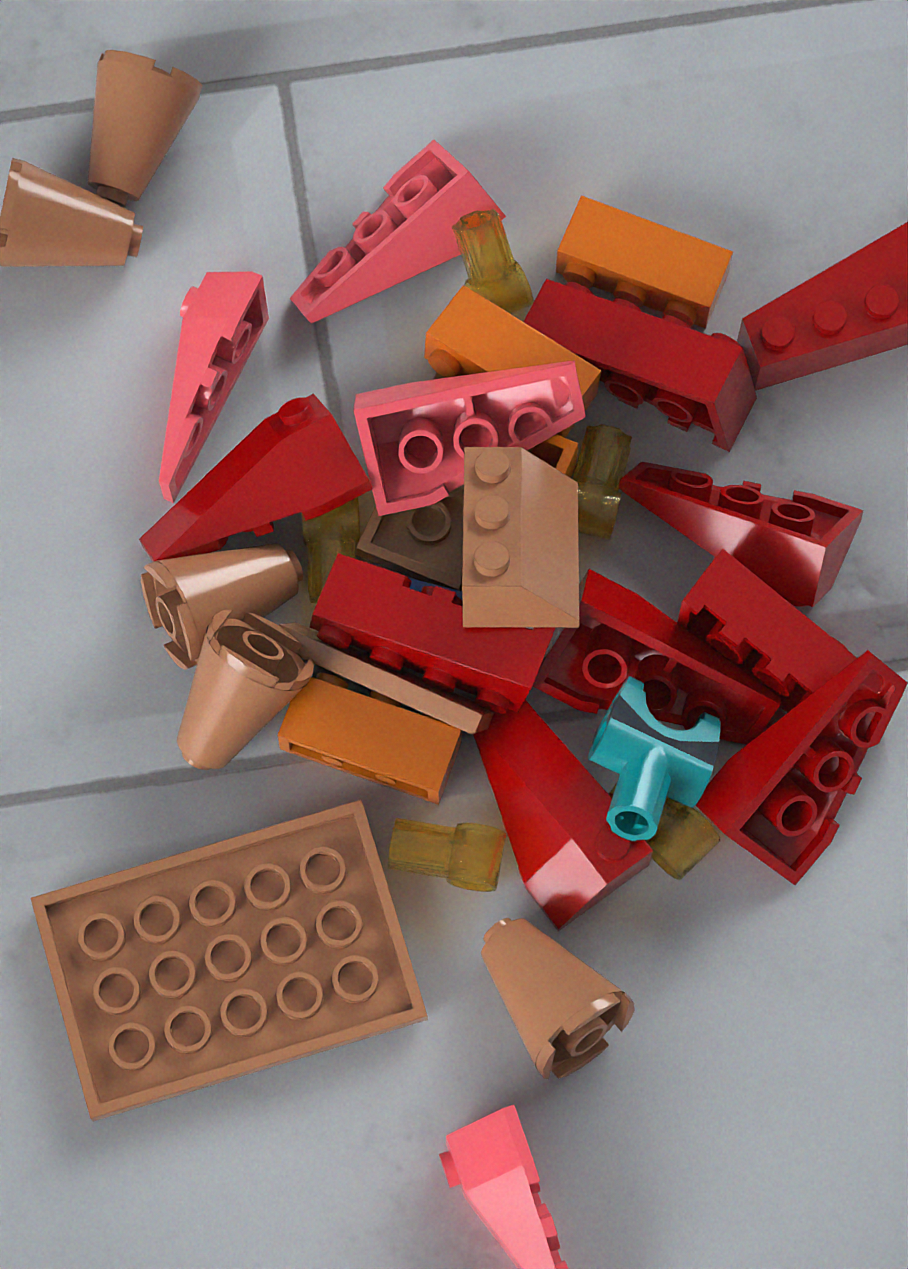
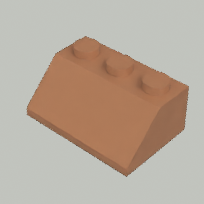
(518, 541)

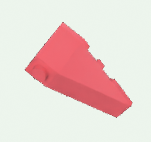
(401, 237)
(215, 342)
(419, 429)
(502, 1187)

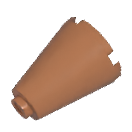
(135, 122)
(61, 223)
(192, 589)
(238, 687)
(552, 997)

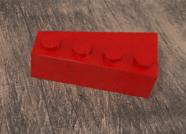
(832, 317)
(651, 358)
(761, 631)
(427, 634)

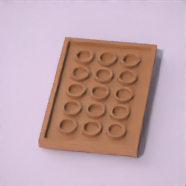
(227, 960)

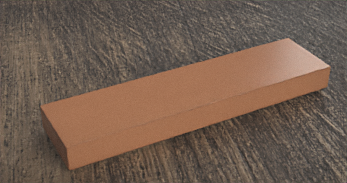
(394, 684)

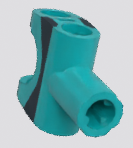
(651, 761)

